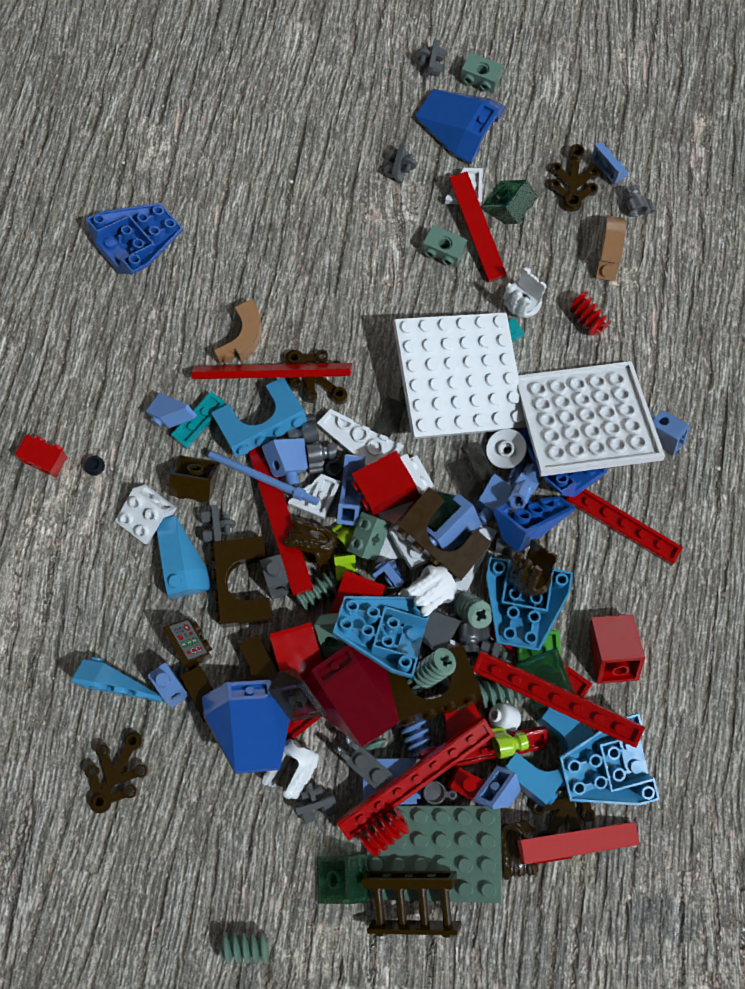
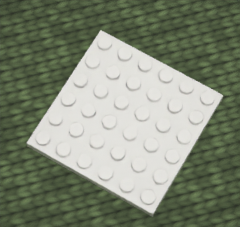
(459, 374)
(588, 419)

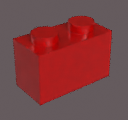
(41, 455)

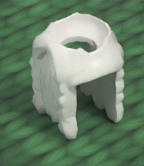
(526, 285)
(431, 589)
(307, 763)

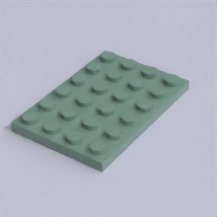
(447, 840)

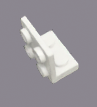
(144, 513)

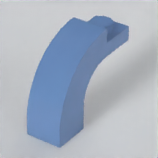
(350, 501)

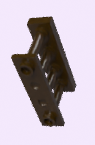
(420, 881)

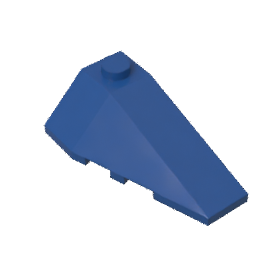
(532, 521)

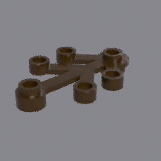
(573, 181)
(302, 359)
(114, 775)
(566, 807)

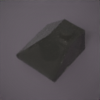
(295, 696)

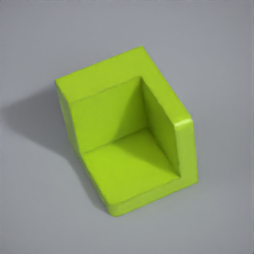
(344, 562)

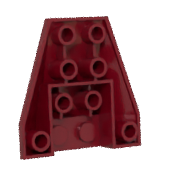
(354, 695)

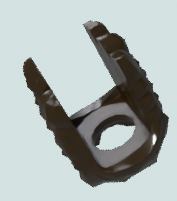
(313, 540)
(532, 574)
(509, 848)

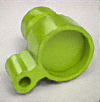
(344, 535)
(506, 745)

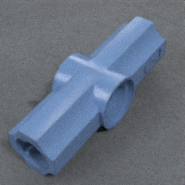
(524, 486)

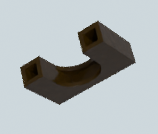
(413, 528)
(227, 557)
(259, 663)
(462, 690)

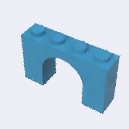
(244, 437)
(541, 784)

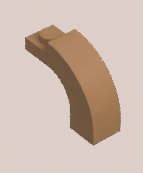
(612, 247)
(249, 337)

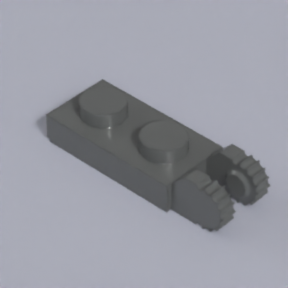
(366, 765)

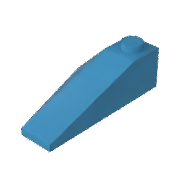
(181, 563)
(101, 677)

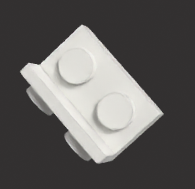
(417, 472)

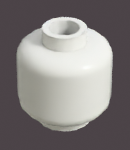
(505, 716)

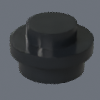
(94, 465)
(334, 469)

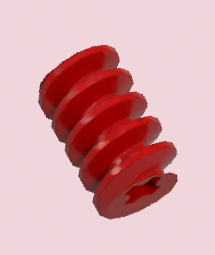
(588, 315)
(384, 834)

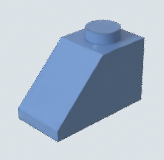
(169, 411)
(499, 789)

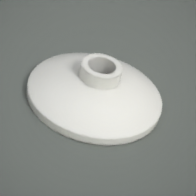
(500, 442)

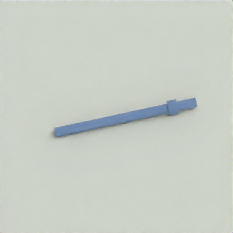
(298, 493)

